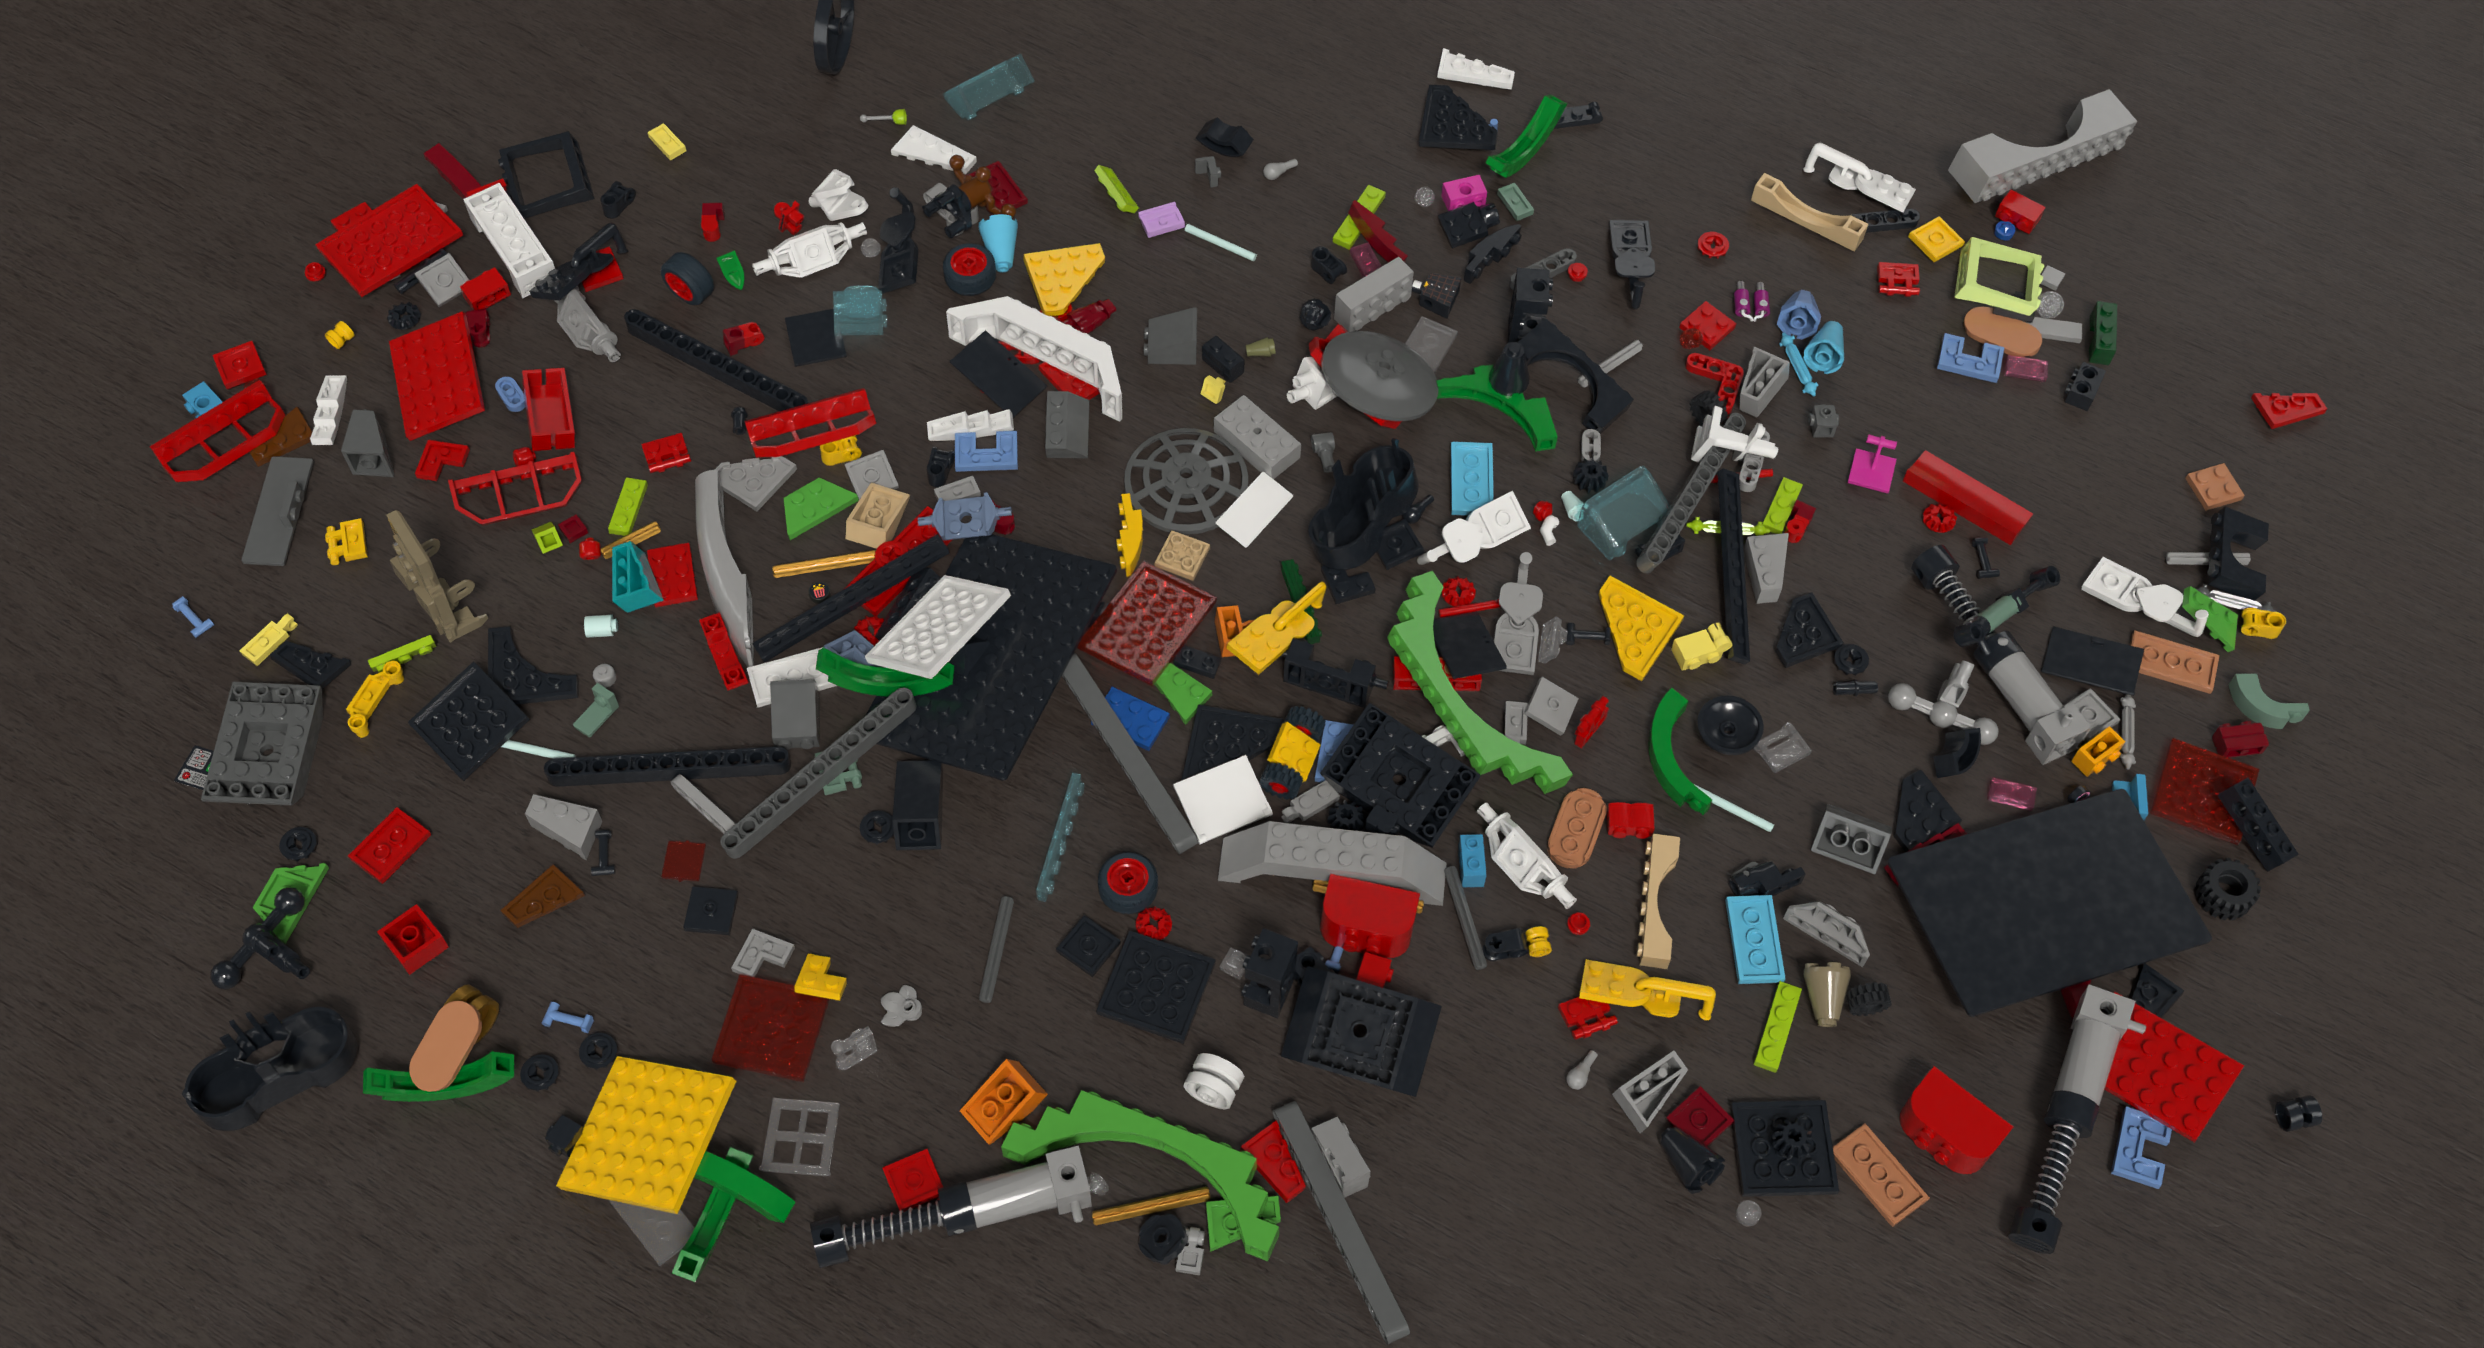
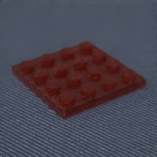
(2191, 787)
(770, 1029)

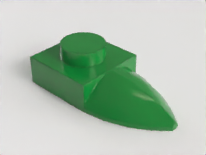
(732, 269)

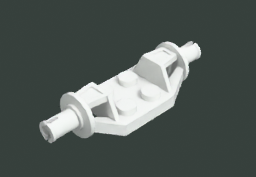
(810, 250)
(1523, 858)

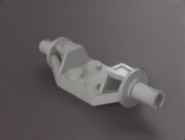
(585, 327)

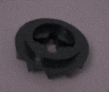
(407, 321)
(1856, 653)
(882, 819)
(288, 846)
(602, 1041)
(529, 1070)

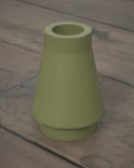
(1263, 347)

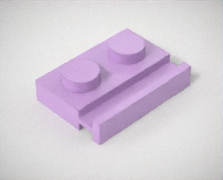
(1161, 219)

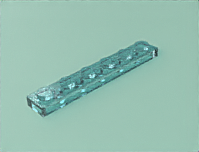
(1058, 843)

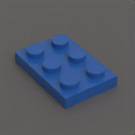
(1138, 717)

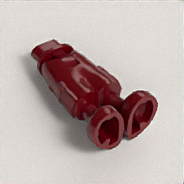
(1089, 317)

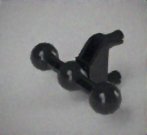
(260, 939)

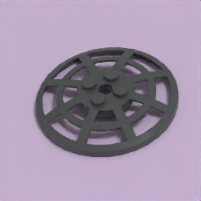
(1184, 487)

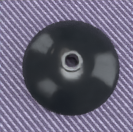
(1730, 715)

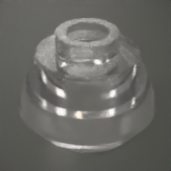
(2054, 308)

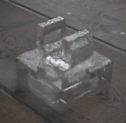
(1233, 963)

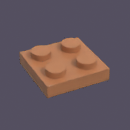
(2214, 486)

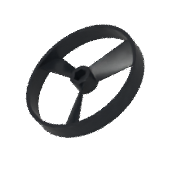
(832, 35)

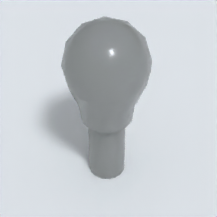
(1274, 170)
(1578, 1076)

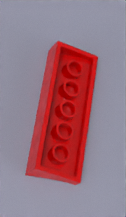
(1967, 497)

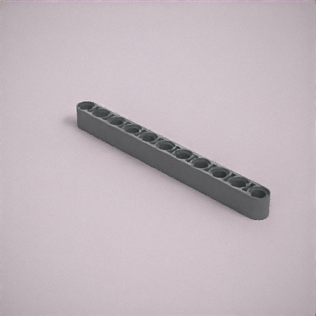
(1686, 501)
(1129, 756)
(815, 783)
(1341, 1223)

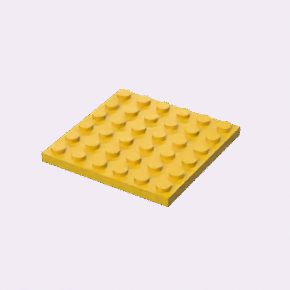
(646, 1134)

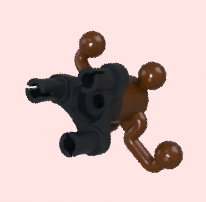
(962, 199)

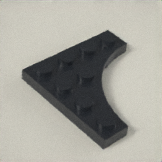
(521, 679)

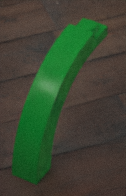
(1530, 140)
(876, 679)
(1662, 758)
(472, 1079)
(745, 1187)
(711, 1223)

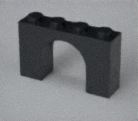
(2224, 568)

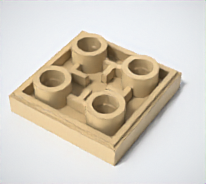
(1182, 555)

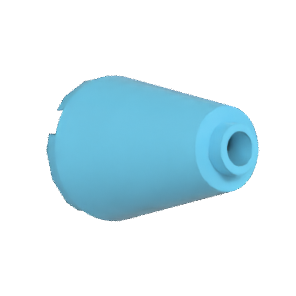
(1000, 239)
(1826, 349)

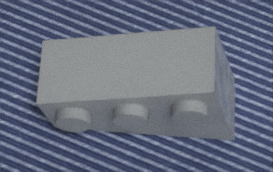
(1763, 380)
(1766, 564)
(565, 822)
(1649, 1090)
(1342, 1156)

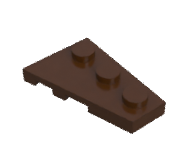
(291, 435)
(542, 897)

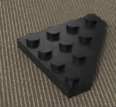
(1453, 124)
(1227, 735)

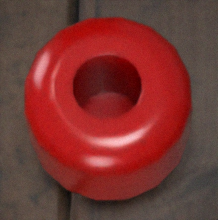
(523, 455)
(589, 549)

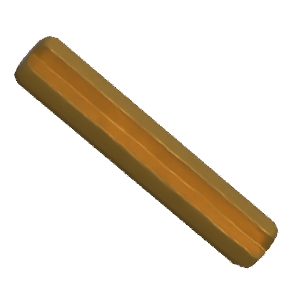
(635, 537)

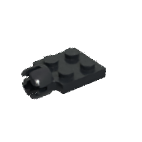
(1468, 223)

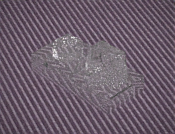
(1551, 637)

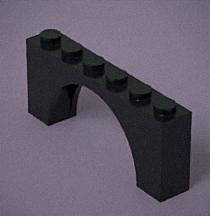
(1609, 399)

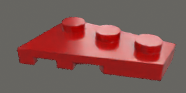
(2288, 409)
(1275, 1162)

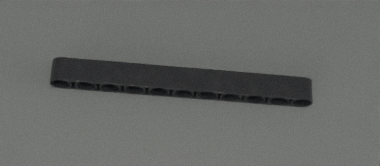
(712, 362)
(658, 762)

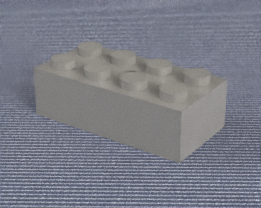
(1373, 295)
(1257, 437)

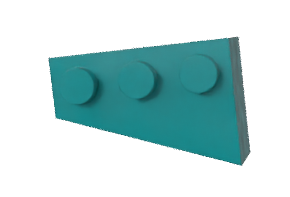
(632, 578)

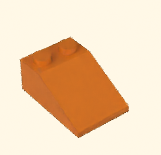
(1002, 1100)

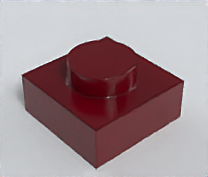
(573, 528)

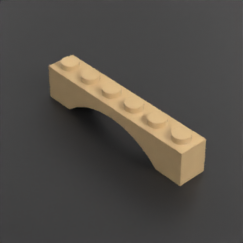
(1776, 197)
(1656, 942)

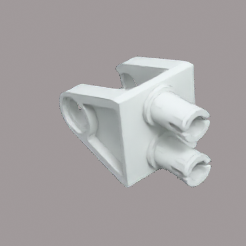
(836, 197)
(1311, 385)

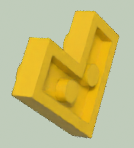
(816, 982)

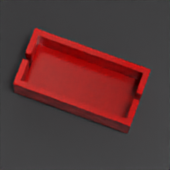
(548, 409)

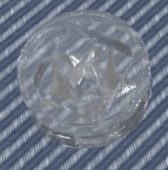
(1424, 197)
(1097, 1184)
(1748, 1213)

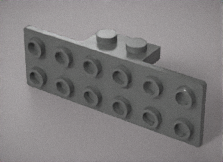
(277, 511)

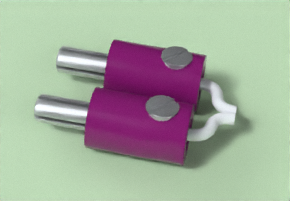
(1742, 302)

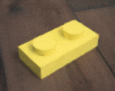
(667, 141)

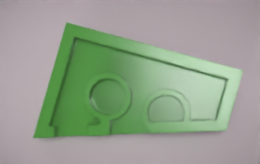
(2220, 619)
(1182, 692)
(1223, 1226)

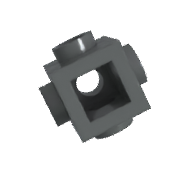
(1823, 420)

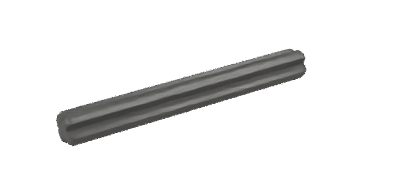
(1465, 918)
(996, 949)

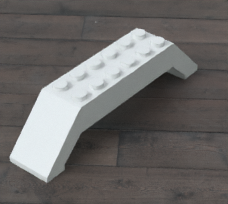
(1043, 339)

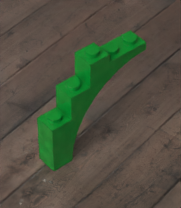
(1530, 414)

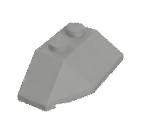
(1831, 929)

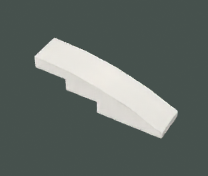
(329, 410)
(982, 423)

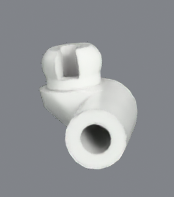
(1546, 529)

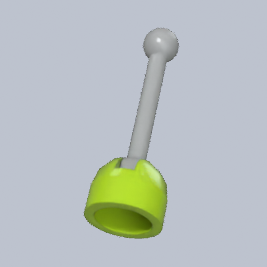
(898, 116)

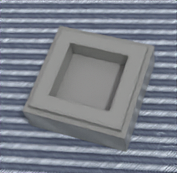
(2052, 277)

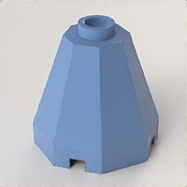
(1799, 315)

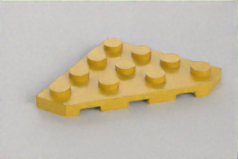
(1062, 274)
(1637, 625)

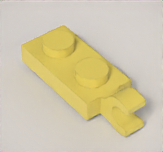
(268, 639)

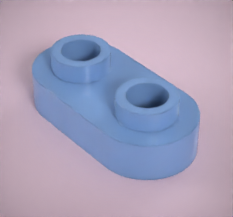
(512, 395)

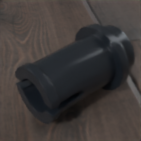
(739, 416)

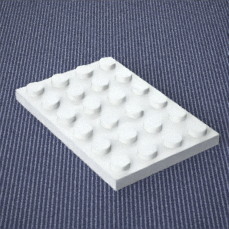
(937, 626)

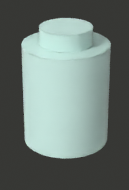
(600, 626)

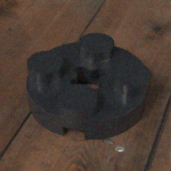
(1174, 1242)

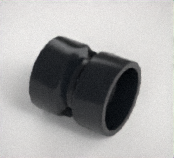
(2298, 1113)

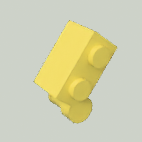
(1701, 647)

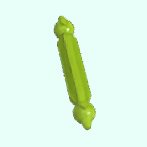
(1714, 527)

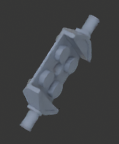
(948, 517)

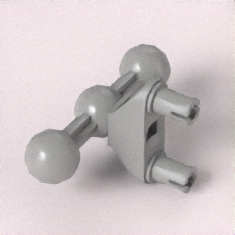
(1944, 711)

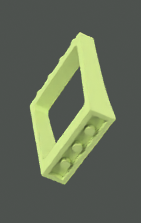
(1967, 275)

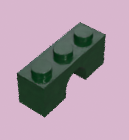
(2104, 325)

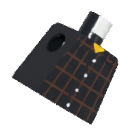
(1438, 293)

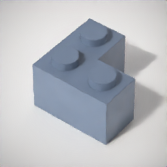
(852, 647)

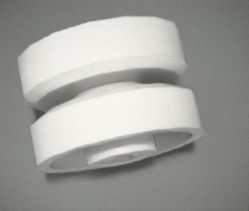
(1214, 1081)

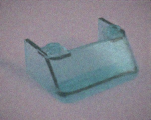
(989, 87)

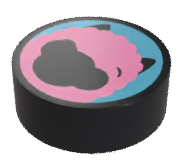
(2079, 794)

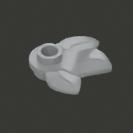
(898, 1005)

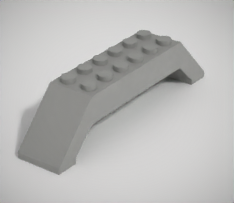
(1323, 851)

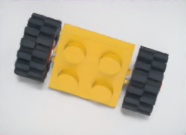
(1293, 753)

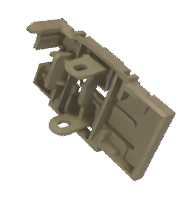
(433, 594)

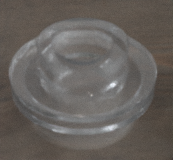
(870, 248)

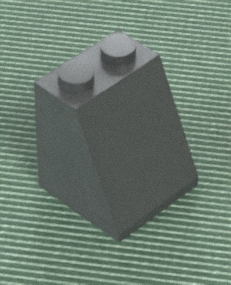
(1172, 338)
(366, 446)
(795, 714)

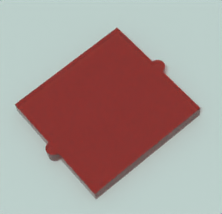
(683, 861)

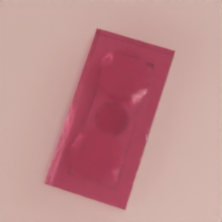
(1365, 259)
(2026, 368)
(2012, 793)

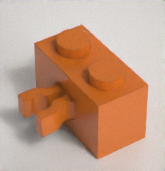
(1228, 626)

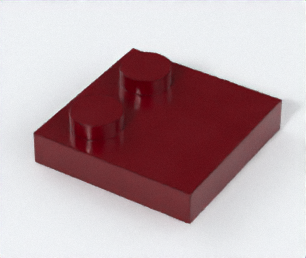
(1701, 1117)

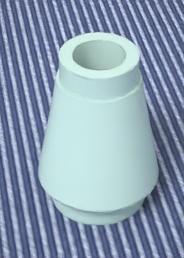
(1572, 505)

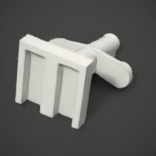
(1714, 435)

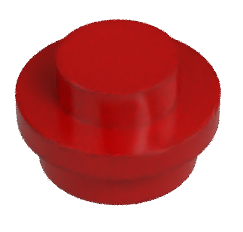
(314, 271)
(1577, 272)
(1542, 510)
(1578, 923)

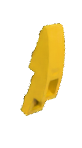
(1130, 536)

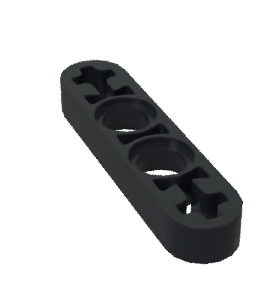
(1904, 220)

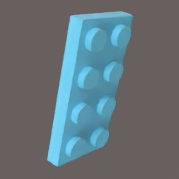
(1471, 476)
(1755, 939)

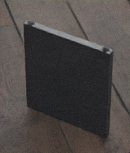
(814, 338)

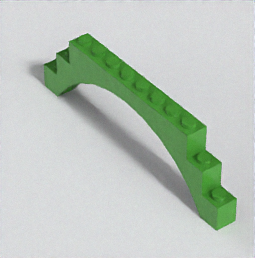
(1480, 742)
(1104, 1120)

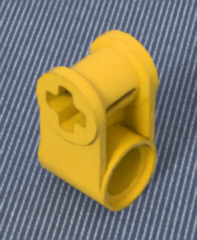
(839, 451)
(2262, 623)

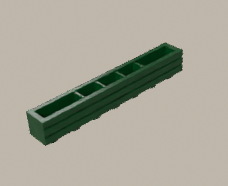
(1297, 591)

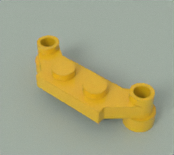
(370, 695)

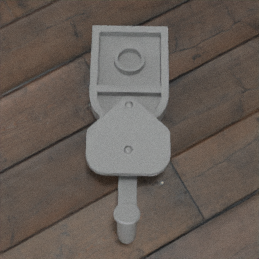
(1520, 602)

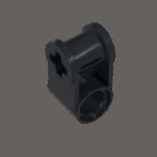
(616, 199)
(1327, 264)
(939, 466)
(1505, 945)

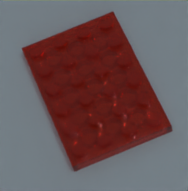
(1147, 623)

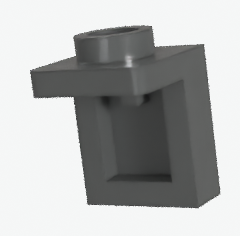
(1208, 166)

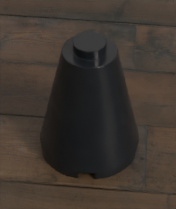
(1510, 371)
(1691, 1159)

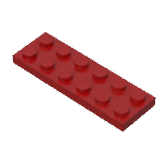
(911, 537)

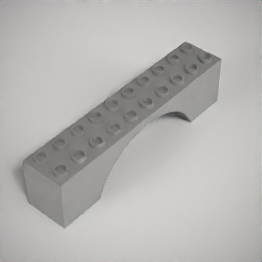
(1994, 165)

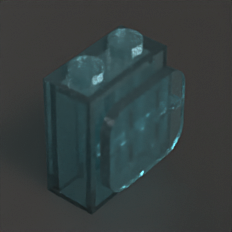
(859, 311)

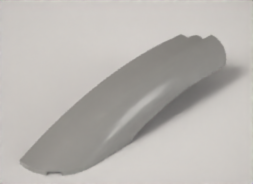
(725, 582)

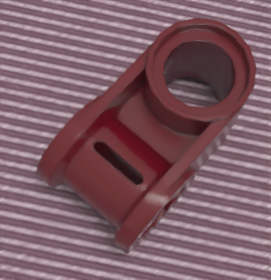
(479, 327)

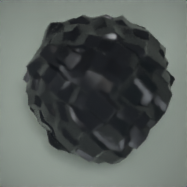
(1315, 314)

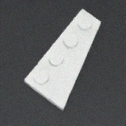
(1475, 72)
(931, 149)

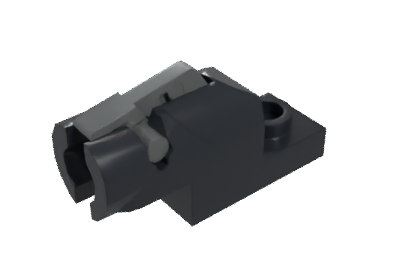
(1764, 879)

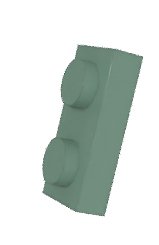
(1515, 201)

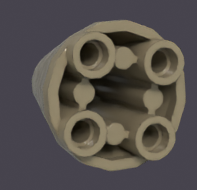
(1827, 991)

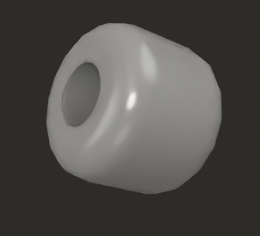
(604, 675)

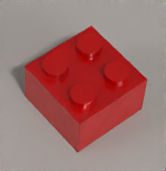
(413, 939)

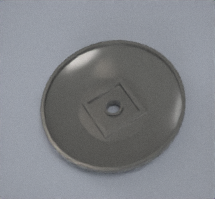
(1379, 375)

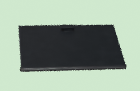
(988, 368)
(1466, 645)
(2106, 666)

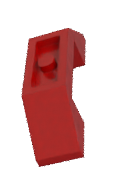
(723, 652)

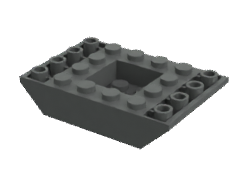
(258, 720)

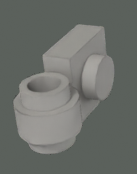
(1191, 1257)

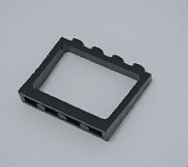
(579, 193)

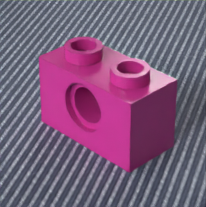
(1464, 191)

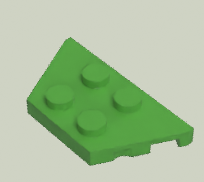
(814, 505)
(299, 877)

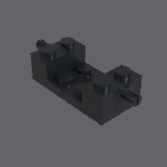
(1330, 681)

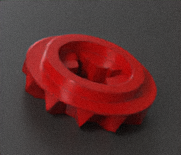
(1721, 244)
(1934, 523)
(885, 550)
(1451, 596)
(862, 628)
(1155, 913)

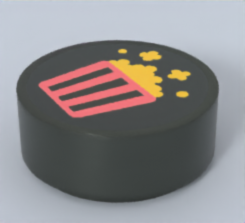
(819, 592)

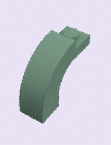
(2259, 707)

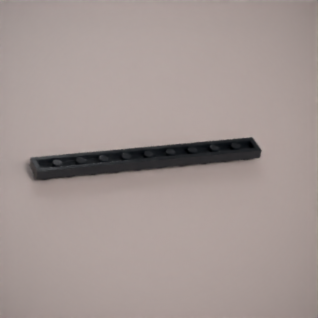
(1733, 566)
(850, 598)

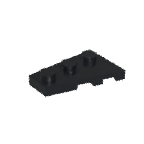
(308, 665)
(2155, 992)

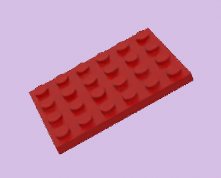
(389, 240)
(436, 376)
(2170, 1074)

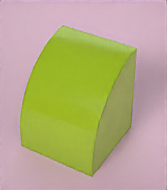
(547, 537)

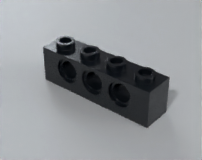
(913, 591)
(2257, 824)

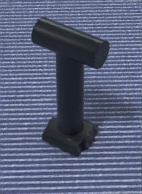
(1986, 571)
(1581, 634)
(603, 869)

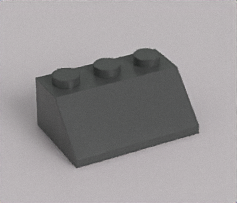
(1066, 425)
(1851, 839)

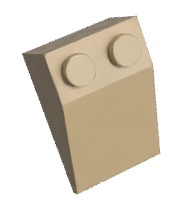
(876, 516)

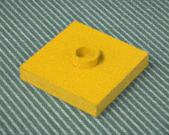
(1936, 239)

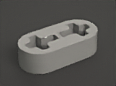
(1595, 448)

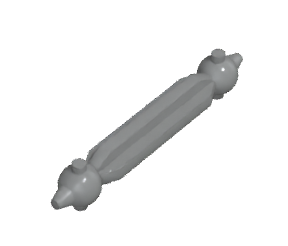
(2128, 731)

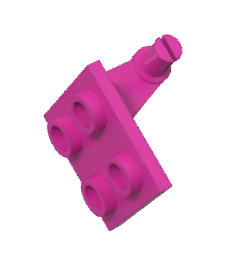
(1873, 469)

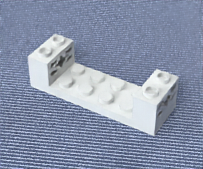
(510, 236)

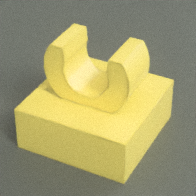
(1213, 388)

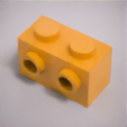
(2098, 751)

